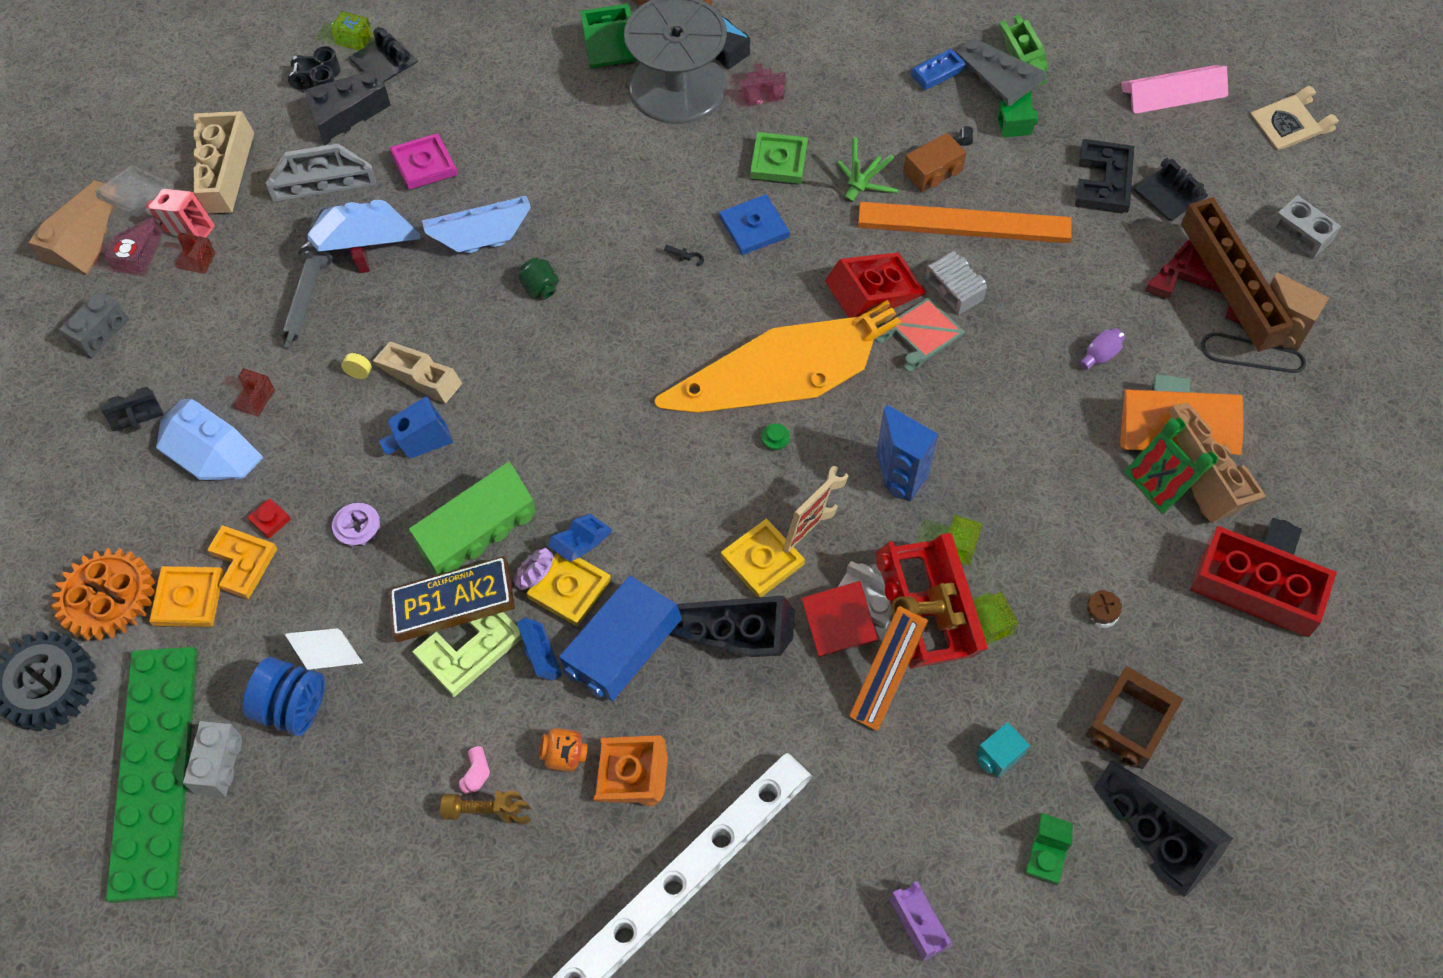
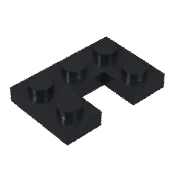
(1115, 191)

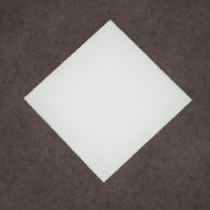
(323, 648)

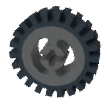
(60, 662)

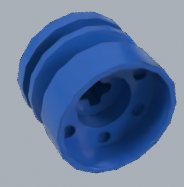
(283, 696)

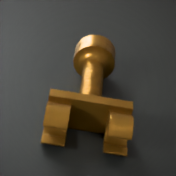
(938, 605)
(453, 806)

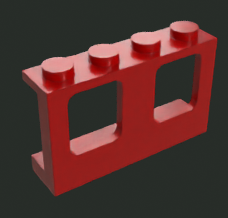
(941, 566)

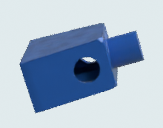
(417, 430)

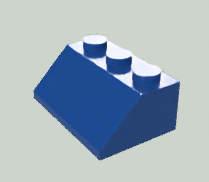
(904, 453)

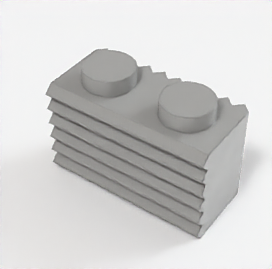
(956, 282)

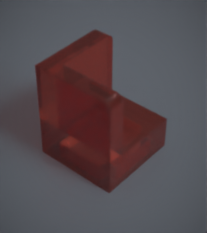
(196, 253)
(256, 392)

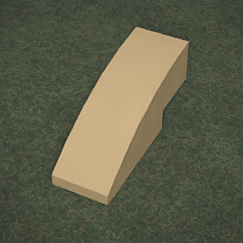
(418, 371)

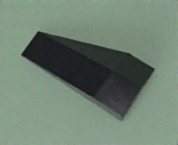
(739, 625)
(1173, 834)

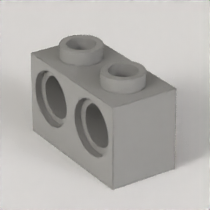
(1305, 226)

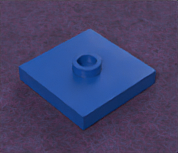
(754, 224)

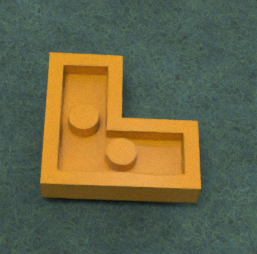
(247, 556)

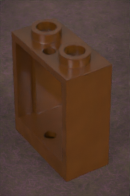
(1149, 694)

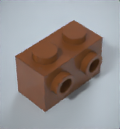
(934, 162)

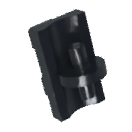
(132, 410)

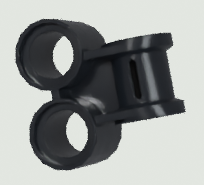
(314, 69)

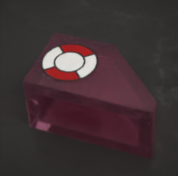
(134, 248)

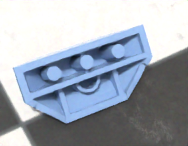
(360, 226)
(479, 226)
(204, 443)

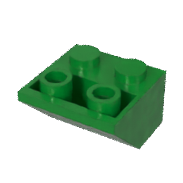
(604, 35)

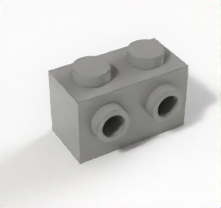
(212, 759)

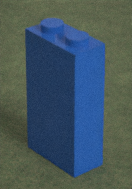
(620, 639)

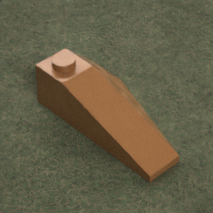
(1225, 486)

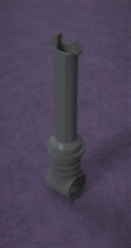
(313, 262)

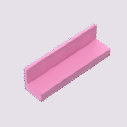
(1177, 88)

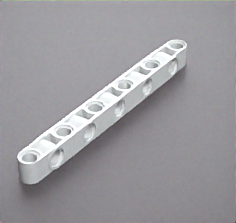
(692, 869)

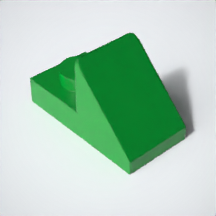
(1049, 849)

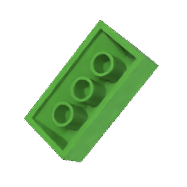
(473, 520)

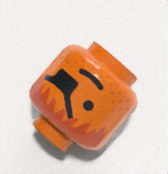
(562, 750)

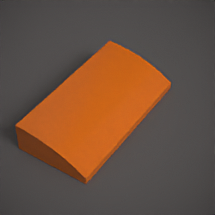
(1148, 411)

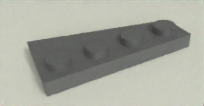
(1004, 73)

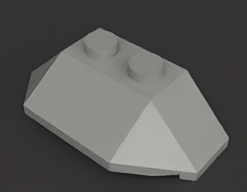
(318, 172)

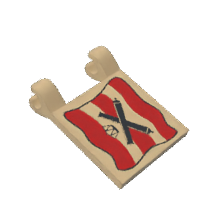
(814, 510)

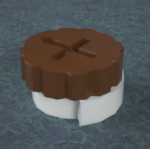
(1104, 608)

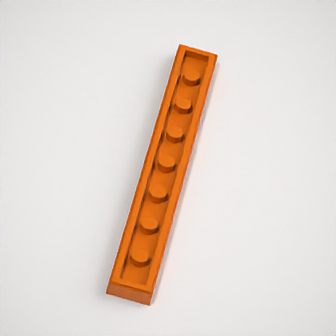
(965, 222)

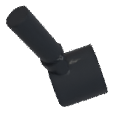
(965, 136)

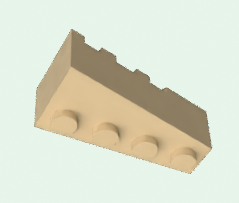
(220, 157)

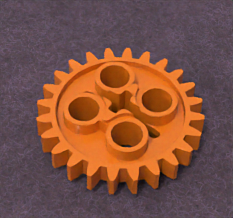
(85, 611)

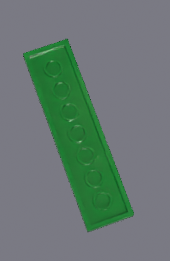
(152, 776)

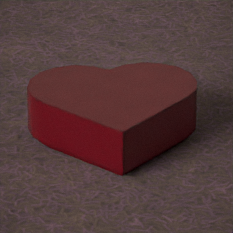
(360, 258)

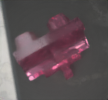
(762, 81)

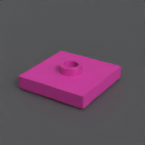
(423, 161)

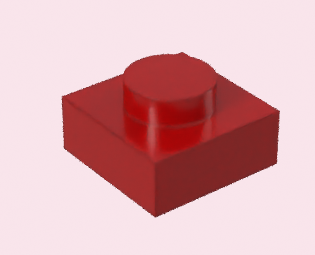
(269, 518)

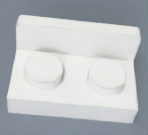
(873, 589)

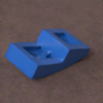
(581, 537)

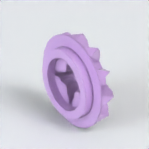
(344, 519)
(533, 569)

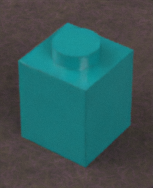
(1001, 750)

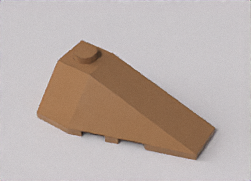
(74, 232)

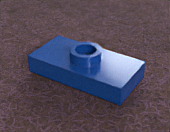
(938, 69)
(539, 649)

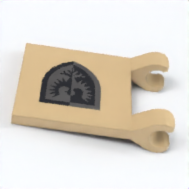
(1290, 122)

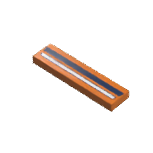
(888, 668)

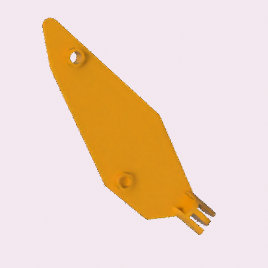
(783, 364)

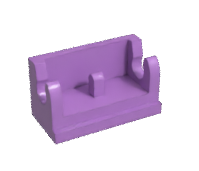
(920, 921)

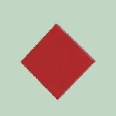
(839, 619)

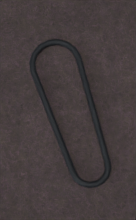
(1251, 364)

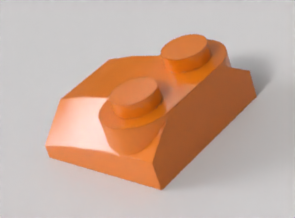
(632, 770)

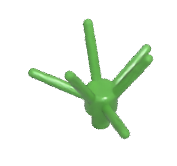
(859, 181)

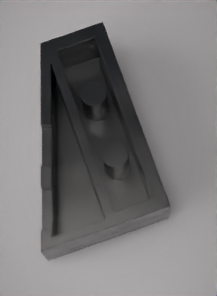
(347, 102)

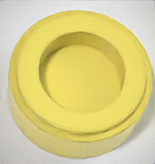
(356, 366)

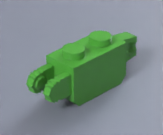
(1024, 44)

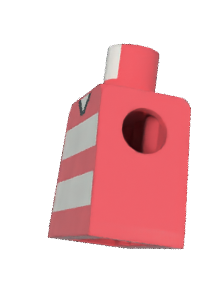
(180, 212)

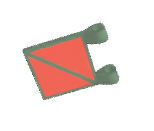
(925, 331)

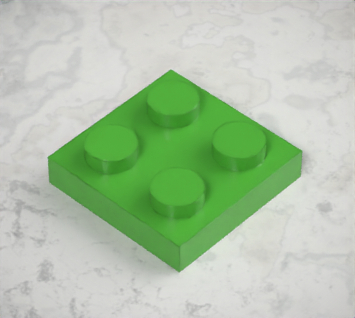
(779, 157)

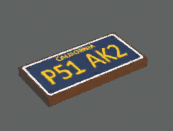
(451, 599)

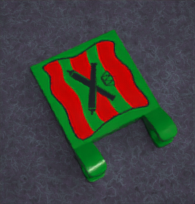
(1165, 470)

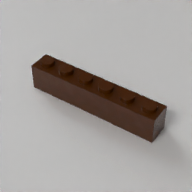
(1236, 274)

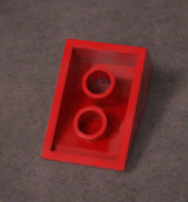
(871, 280)

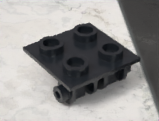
(385, 54)
(1171, 189)

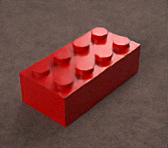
(1263, 581)

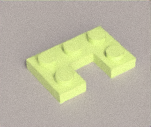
(460, 668)

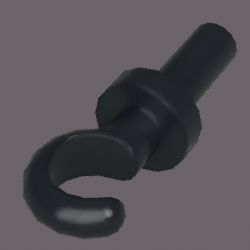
(683, 254)

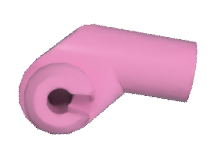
(477, 774)

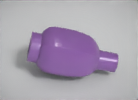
(1103, 348)

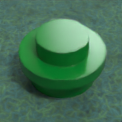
(775, 436)

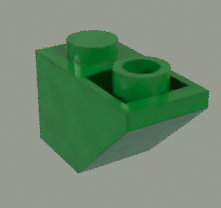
(1017, 118)

